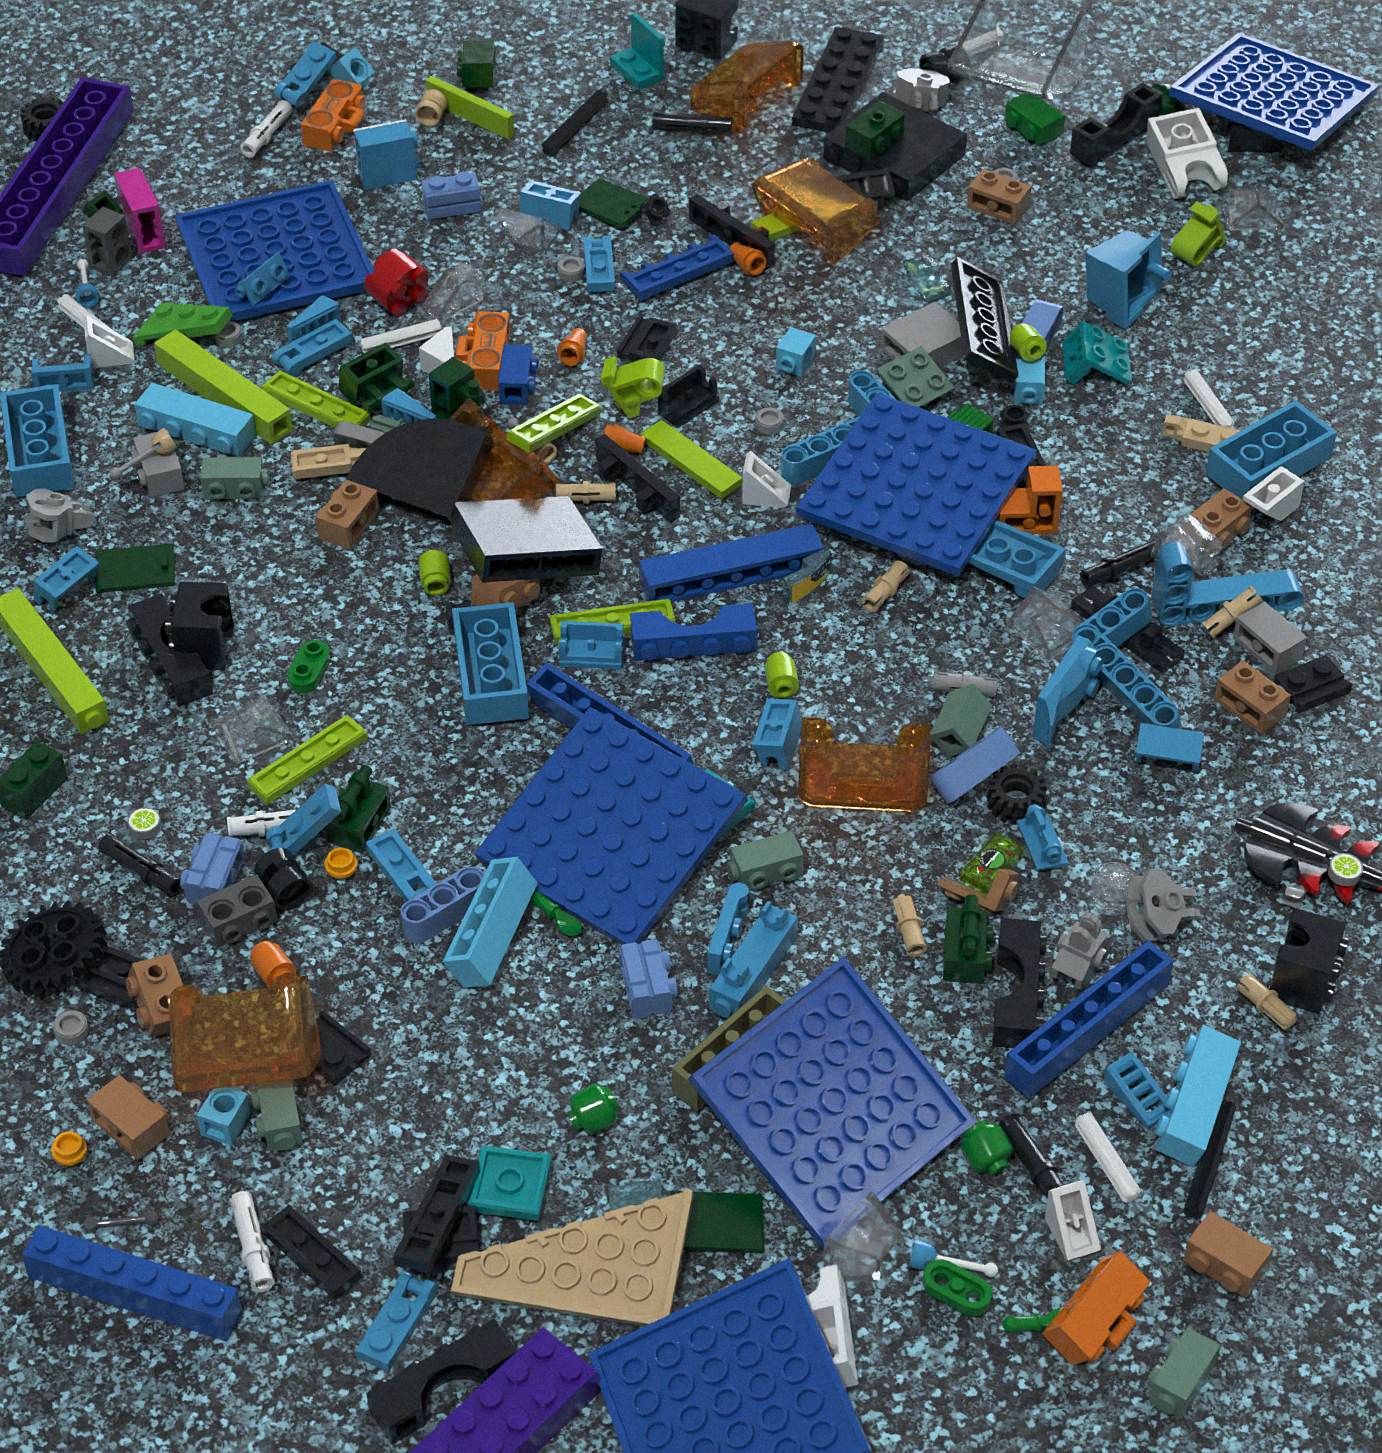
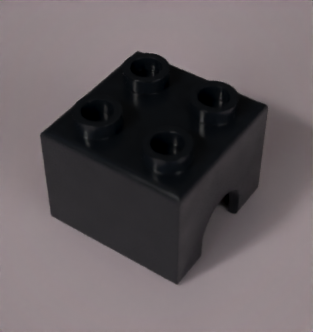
(705, 26)
(200, 621)
(1309, 960)

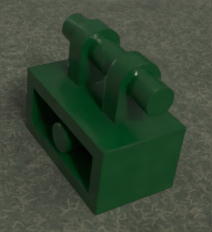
(373, 377)
(451, 386)
(362, 811)
(966, 943)

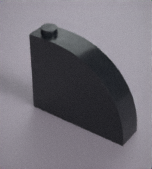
(425, 465)

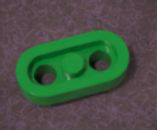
(311, 660)
(958, 1287)

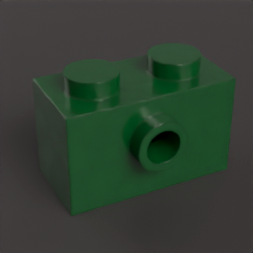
(476, 64)
(874, 130)
(32, 780)

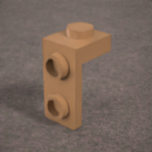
(1002, 890)

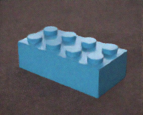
(1285, 438)
(36, 440)
(490, 663)

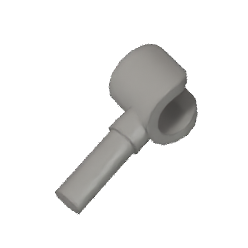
(1294, 896)

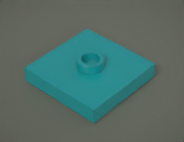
(510, 1183)

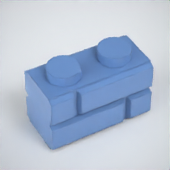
(451, 195)
(213, 866)
(646, 978)

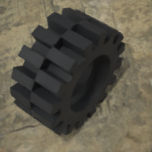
(38, 115)
(1015, 780)

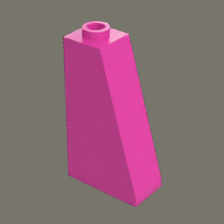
(140, 210)

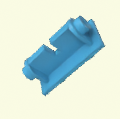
(263, 279)
(1041, 839)

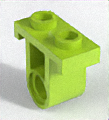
(1199, 235)
(633, 382)

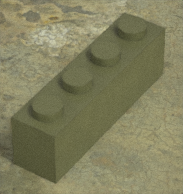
(733, 1028)

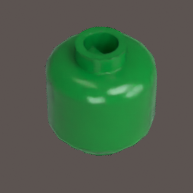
(593, 1109)
(986, 1148)

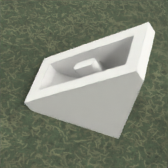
(106, 345)
(436, 350)
(763, 485)
(1072, 1220)

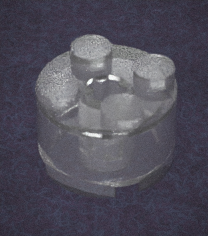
(1199, 543)

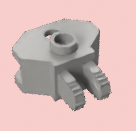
(922, 89)
(55, 516)
(1160, 905)
(1082, 951)

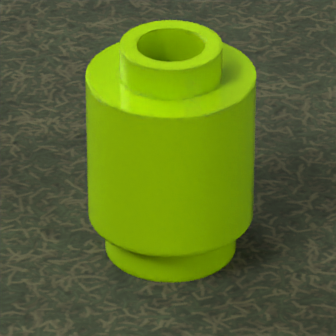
(1027, 342)
(434, 572)
(781, 675)

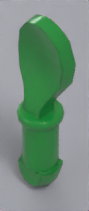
(565, 923)
(1028, 1323)

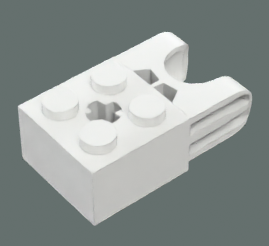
(1185, 151)
(832, 1314)

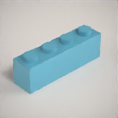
(195, 419)
(490, 922)
(1197, 1095)

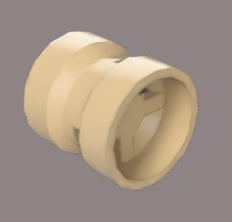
(431, 107)

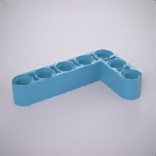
(809, 457)
(1187, 602)
(1121, 669)

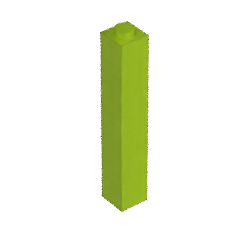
(222, 384)
(51, 662)

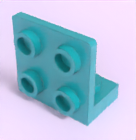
(644, 61)
(1092, 347)

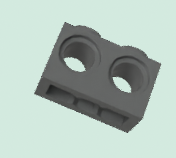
(107, 241)
(237, 911)

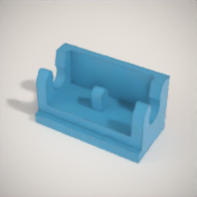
(550, 203)
(68, 377)
(64, 576)
(591, 645)
(778, 732)
(1169, 744)

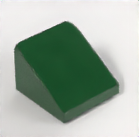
(102, 200)

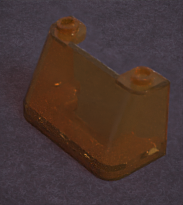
(745, 76)
(817, 205)
(509, 469)
(864, 773)
(243, 1035)

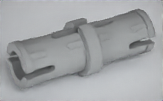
(949, 682)

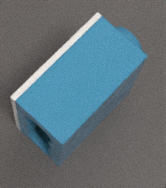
(386, 154)

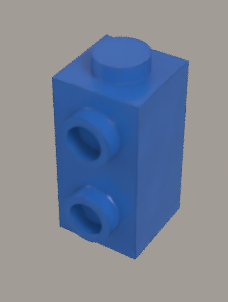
(516, 374)

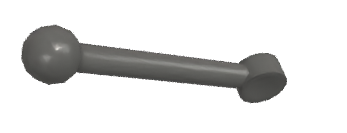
(91, 1224)

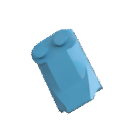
(1018, 558)
(1067, 686)

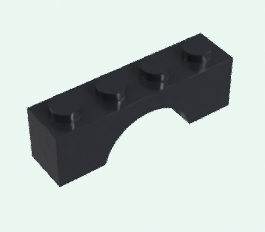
(1095, 140)
(182, 674)
(1019, 952)
(400, 1401)

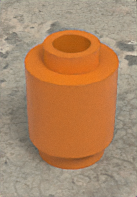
(270, 961)

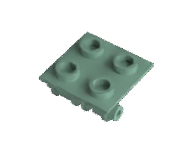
(915, 378)

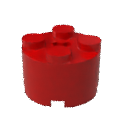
(397, 282)

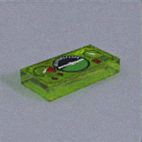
(996, 854)

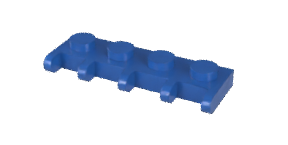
(678, 268)

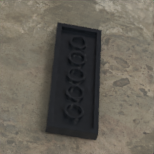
(838, 79)
(984, 320)

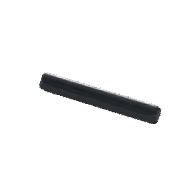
(574, 122)
(1209, 1162)

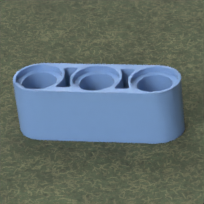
(1045, 319)
(974, 765)
(440, 905)

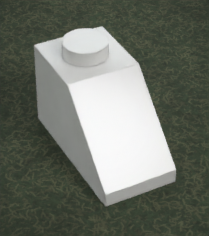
(1276, 494)

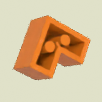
(1038, 505)

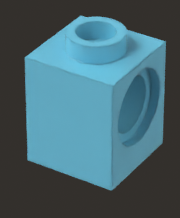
(349, 63)
(795, 351)
(1030, 383)
(223, 1125)

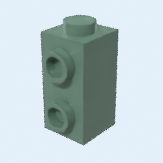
(233, 478)
(961, 720)
(766, 861)
(279, 1115)
(1183, 1373)

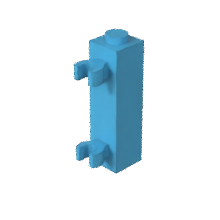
(753, 960)

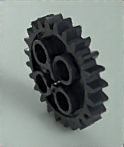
(53, 948)

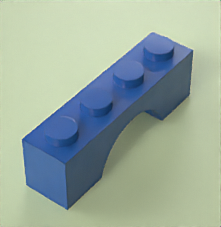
(659, 638)

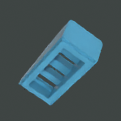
(313, 317)
(399, 406)
(1125, 1073)

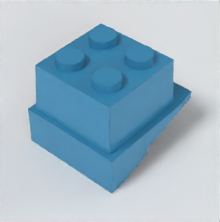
(1125, 275)

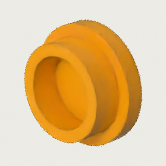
(340, 863)
(69, 1148)

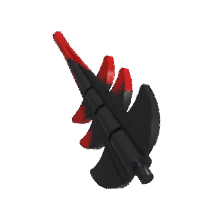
(1282, 839)

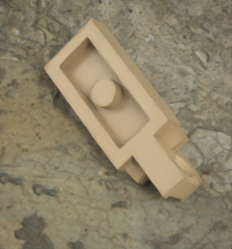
(1196, 433)
(324, 460)

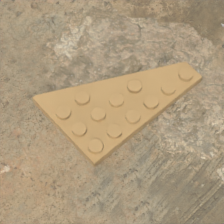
(599, 1268)

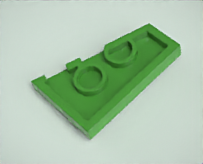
(186, 318)

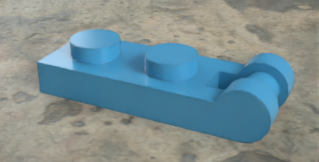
(305, 74)
(599, 264)
(312, 347)
(305, 821)
(399, 864)
(728, 926)
(396, 1321)

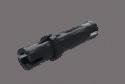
(686, 122)
(1111, 567)
(150, 871)
(1042, 1172)

